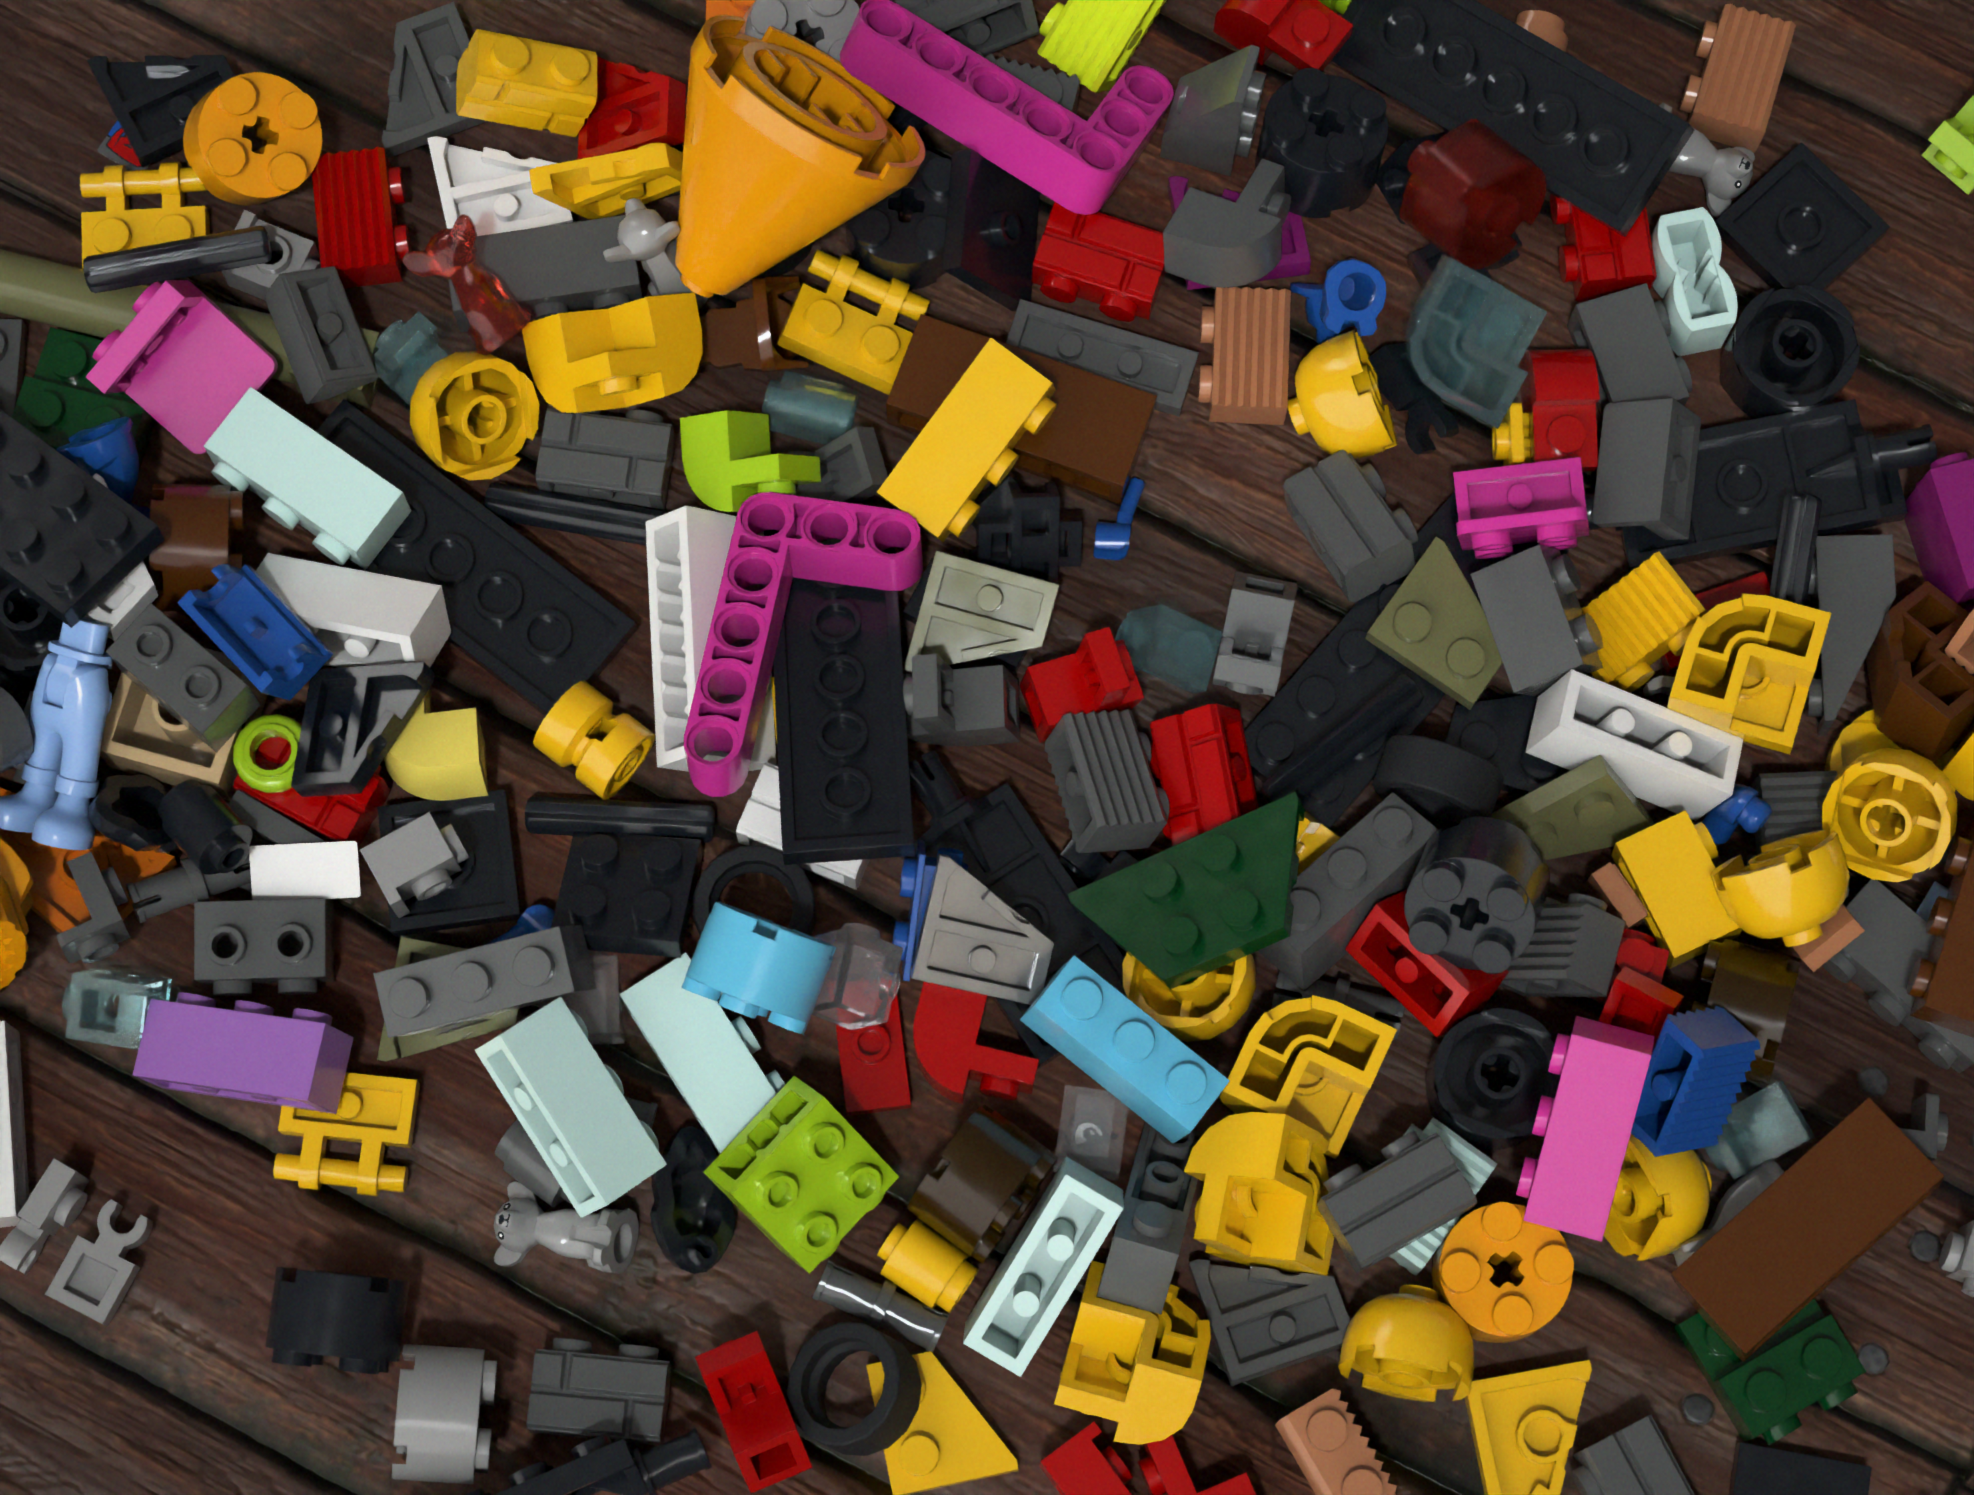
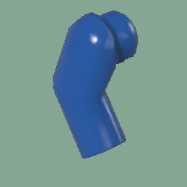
(1741, 809)

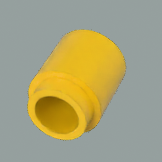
(926, 1265)

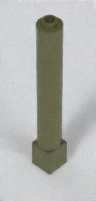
(61, 298)

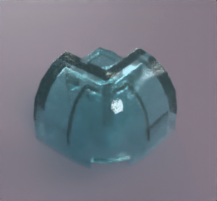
(1470, 339)

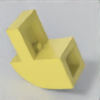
(440, 754)

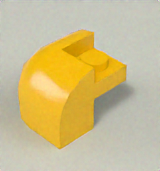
(615, 353)
(1751, 668)
(1309, 1063)
(1263, 1192)
(1134, 1363)

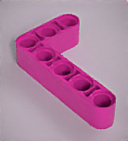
(1002, 116)
(759, 614)

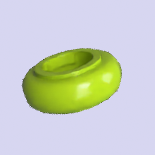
(246, 747)

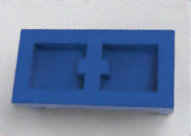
(257, 631)

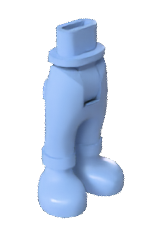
(67, 736)

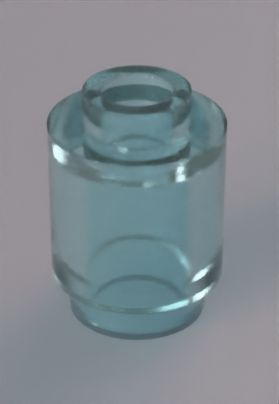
(809, 407)

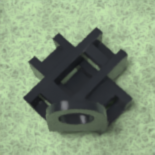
(1030, 554)

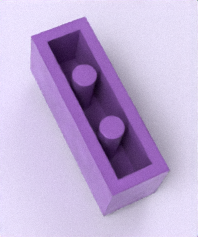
(244, 1053)

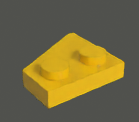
(603, 183)
(946, 1438)

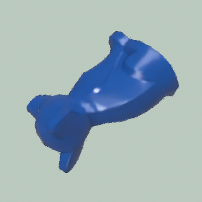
(1348, 298)
(109, 452)

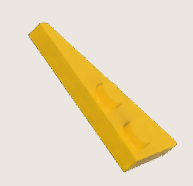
(1526, 1427)

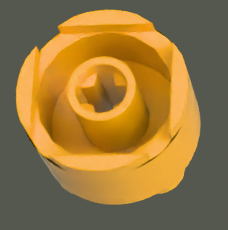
(282, 119)
(1539, 1269)

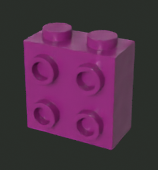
(1943, 527)

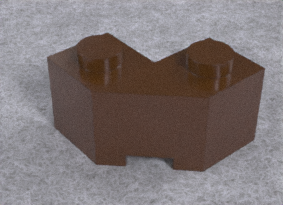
(1916, 689)

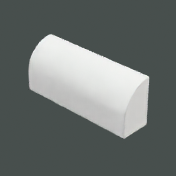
(684, 579)

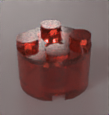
(1471, 194)

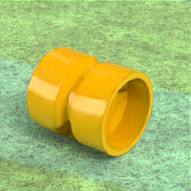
(589, 736)

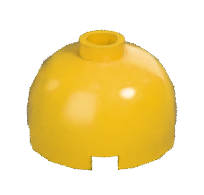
(1341, 399)
(473, 414)
(1891, 814)
(1786, 887)
(1198, 1007)
(1657, 1202)
(1409, 1346)

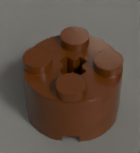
(199, 534)

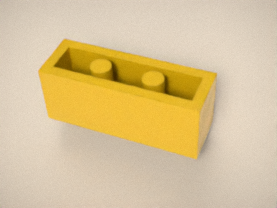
(969, 441)

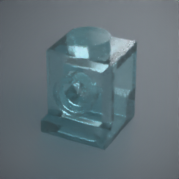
(91, 1008)

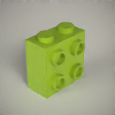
(802, 1174)

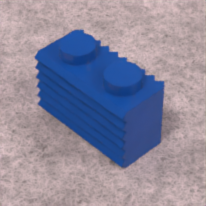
(1693, 1080)

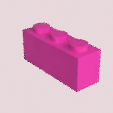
(1585, 1127)

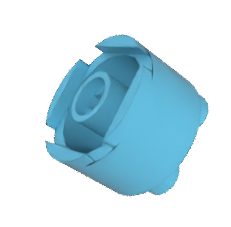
(759, 967)

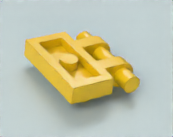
(125, 228)
(845, 336)
(369, 1112)

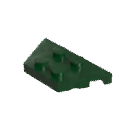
(1205, 896)

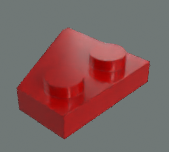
(632, 110)

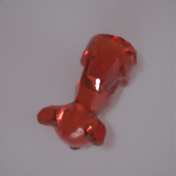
(483, 298)

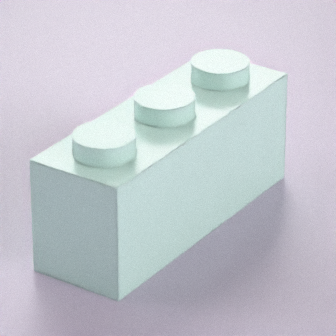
(306, 480)
(702, 1052)
(572, 1107)
(1043, 1266)

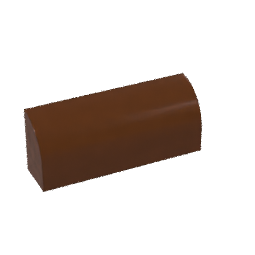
(1083, 445)
(1806, 1229)

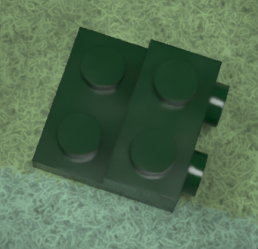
(65, 402)
(1789, 1372)

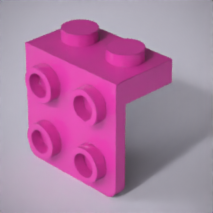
(182, 361)
(1521, 506)

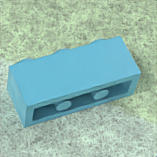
(1124, 1050)

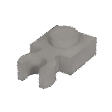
(52, 1204)
(97, 1275)

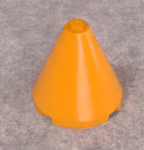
(776, 153)

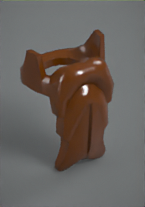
(751, 330)

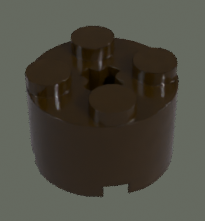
(1755, 990)
(982, 1183)

